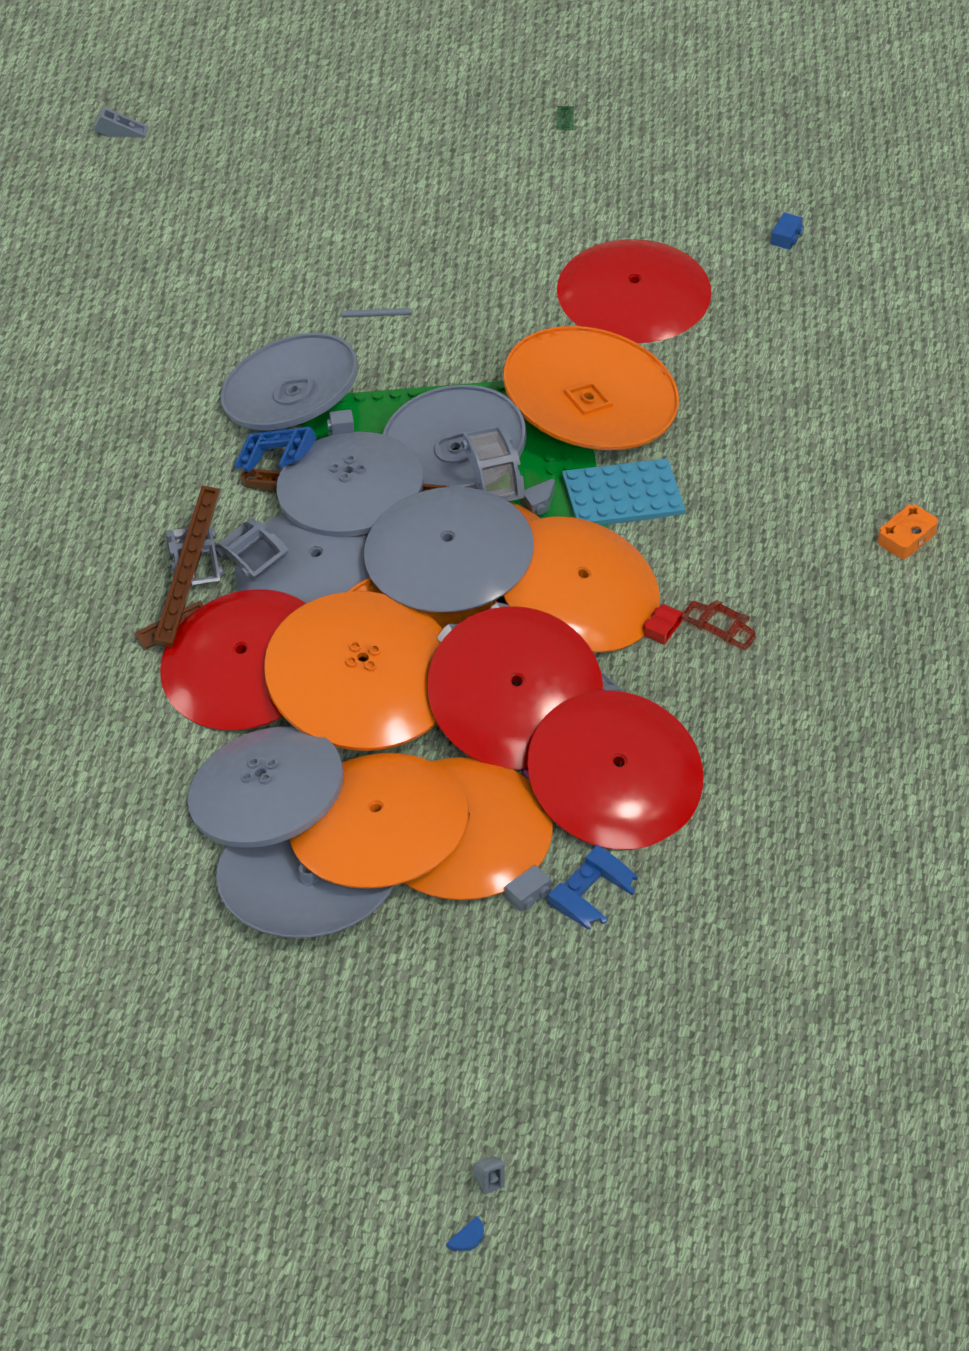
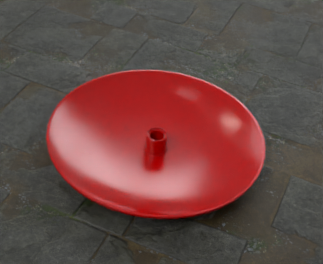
(634, 289)
(219, 660)
(475, 673)
(608, 804)

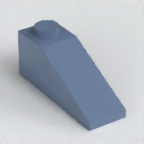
(117, 125)

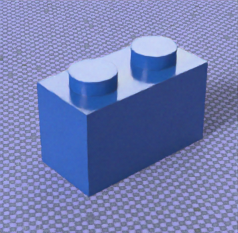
(787, 231)

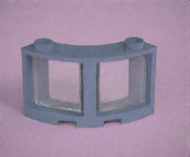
(494, 461)

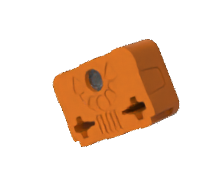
(907, 531)

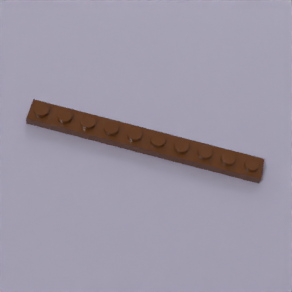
(187, 566)

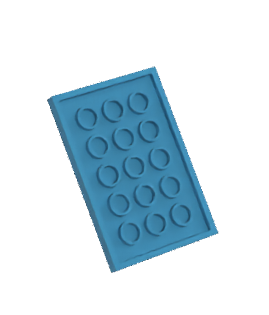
(623, 492)

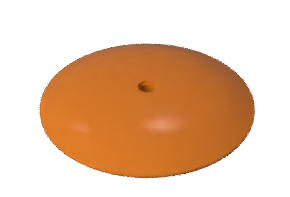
(588, 581)
(387, 824)
(502, 835)

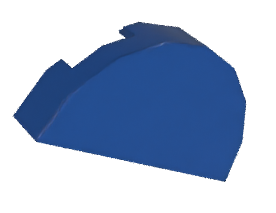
(468, 1237)

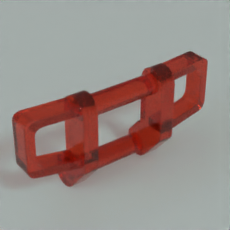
(713, 608)

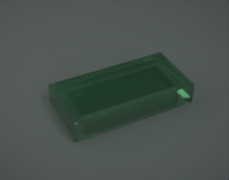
(565, 117)

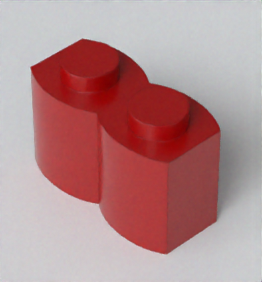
(663, 623)

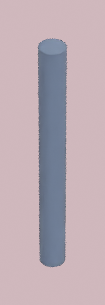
(376, 312)

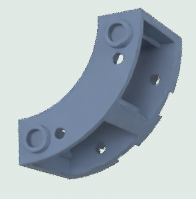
(244, 537)
(175, 542)

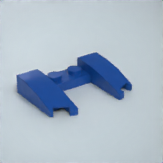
(297, 444)
(597, 863)

